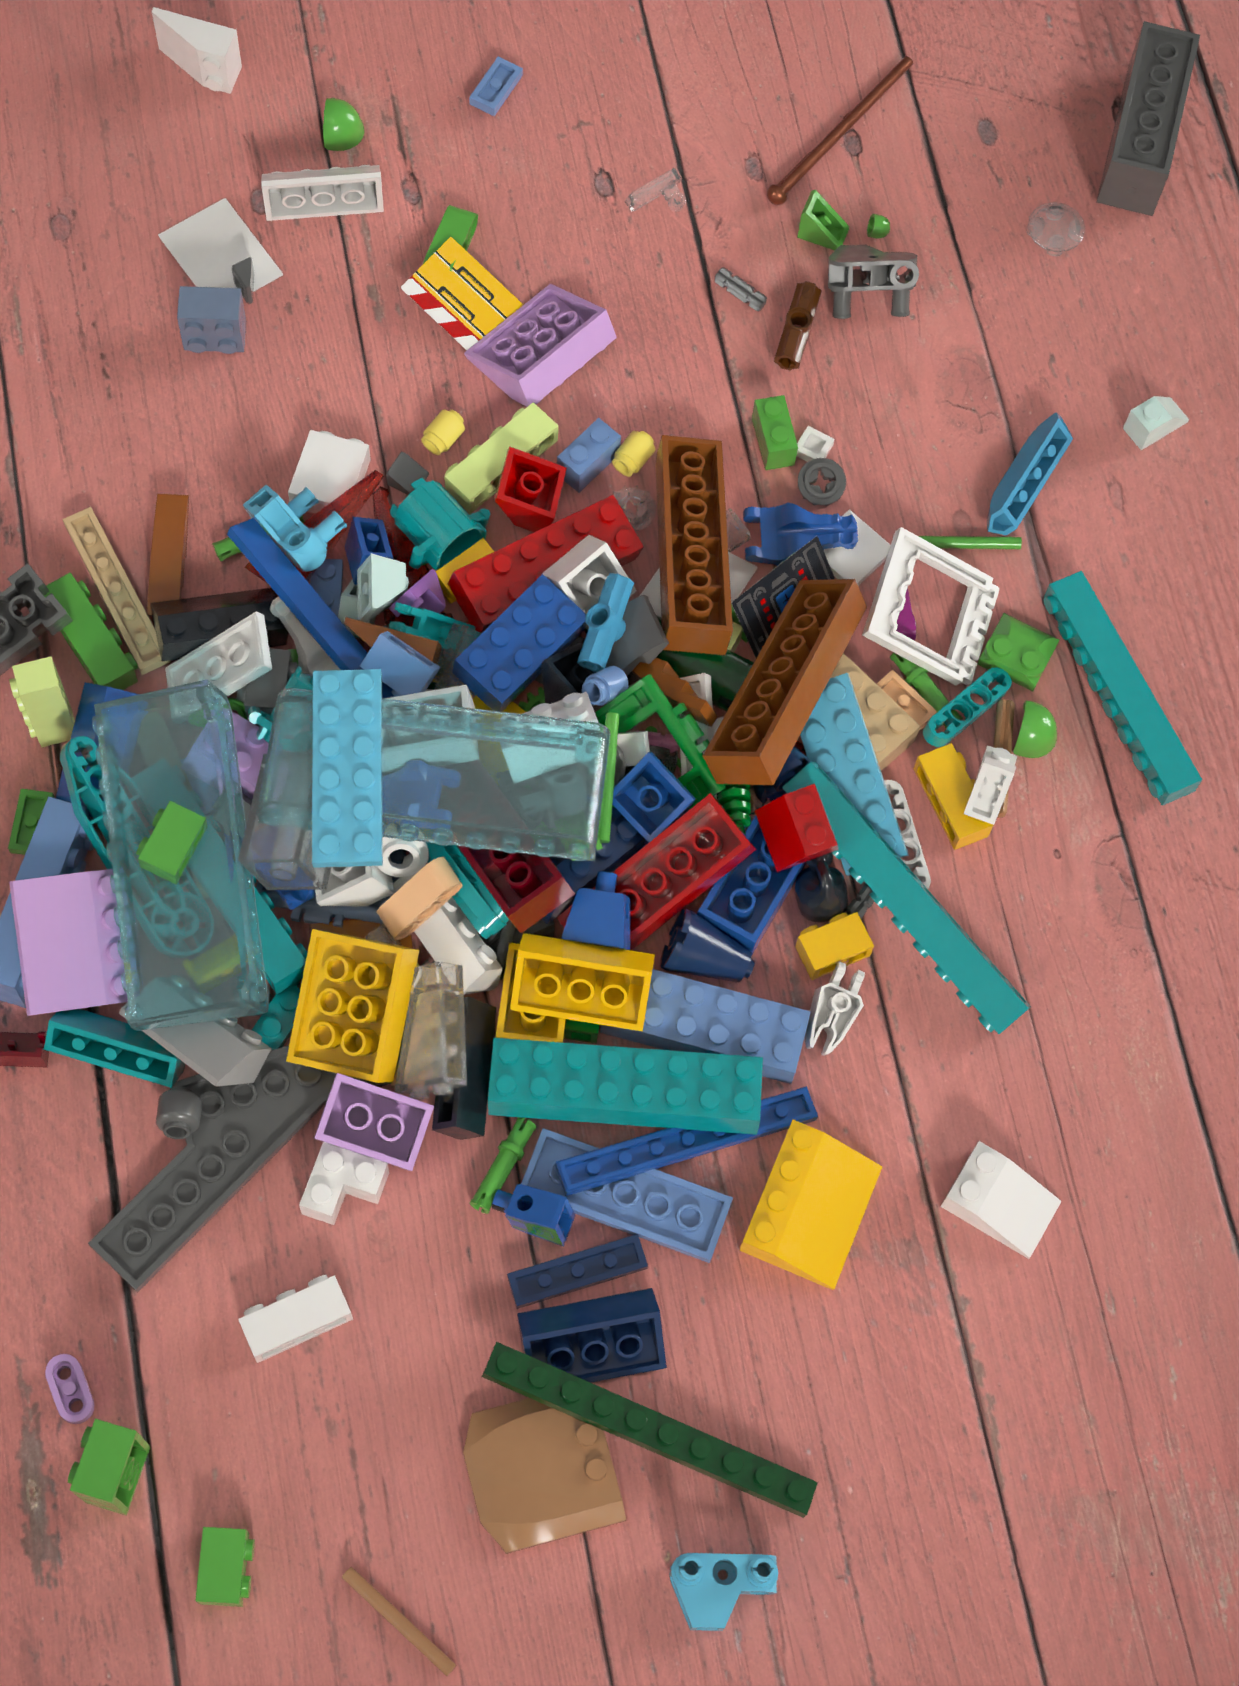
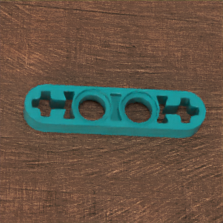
(966, 705)

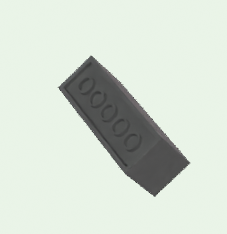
(1148, 118)

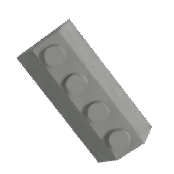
(215, 1049)

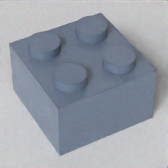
(211, 319)

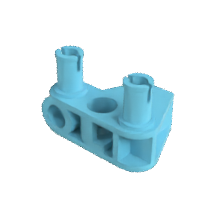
(281, 522)
(709, 1600)

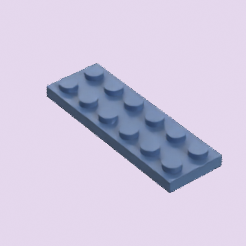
(646, 1204)

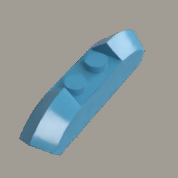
(1028, 475)

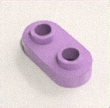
(69, 1390)

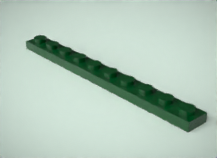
(650, 1429)

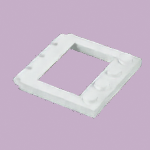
(890, 599)

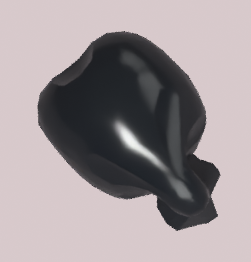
(821, 890)

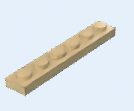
(115, 589)

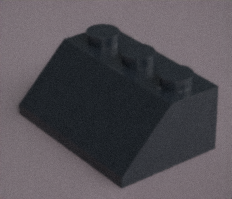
(565, 676)

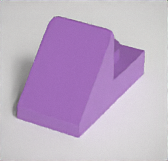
(423, 594)

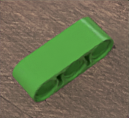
(456, 224)

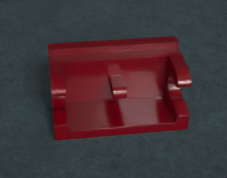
(23, 1049)

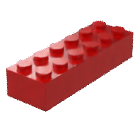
(498, 579)
(678, 866)

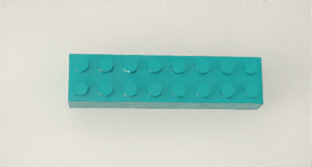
(625, 1086)

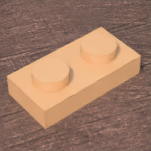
(907, 698)

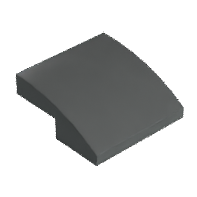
(642, 638)

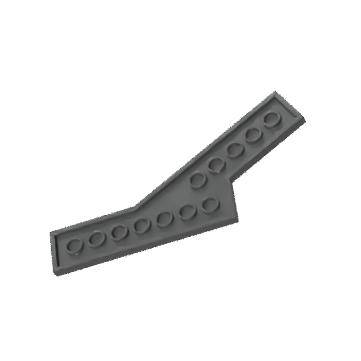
(235, 1139)

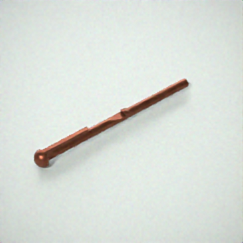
(777, 193)

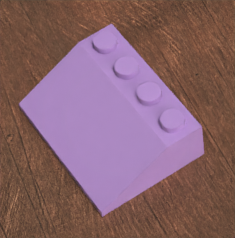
(542, 344)
(68, 941)

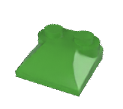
(1019, 651)

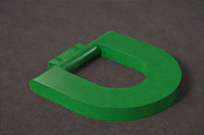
(643, 701)

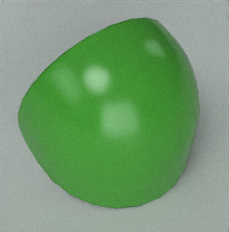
(341, 125)
(1037, 732)

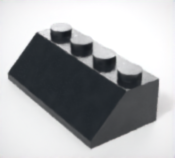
(191, 622)

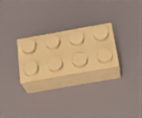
(886, 722)

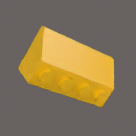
(582, 982)

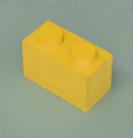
(840, 940)

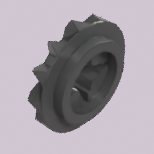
(829, 471)

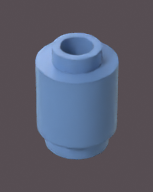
(605, 685)

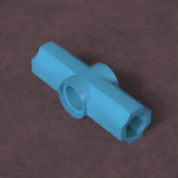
(605, 622)

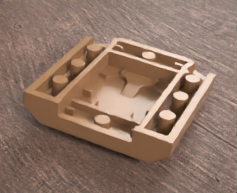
(539, 1475)

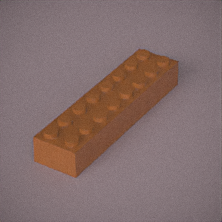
(693, 545)
(785, 682)

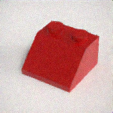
(529, 489)
(796, 828)

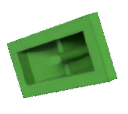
(821, 223)

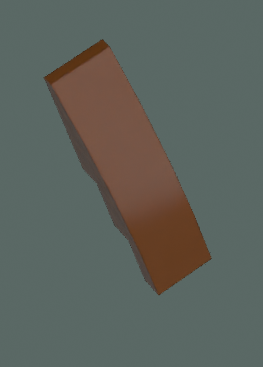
(168, 548)
(677, 690)

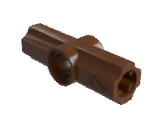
(795, 338)

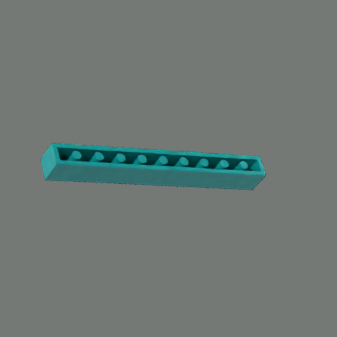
(914, 907)

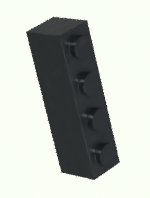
(464, 1111)

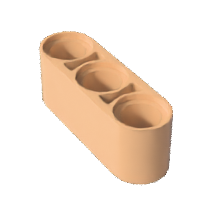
(419, 898)

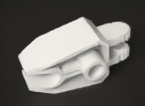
(834, 1009)

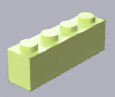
(480, 472)
(43, 701)

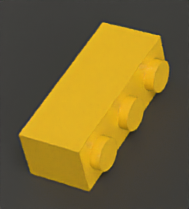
(948, 790)

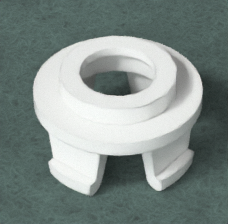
(411, 864)

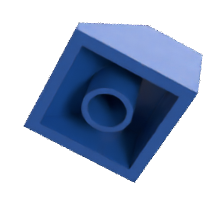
(651, 797)

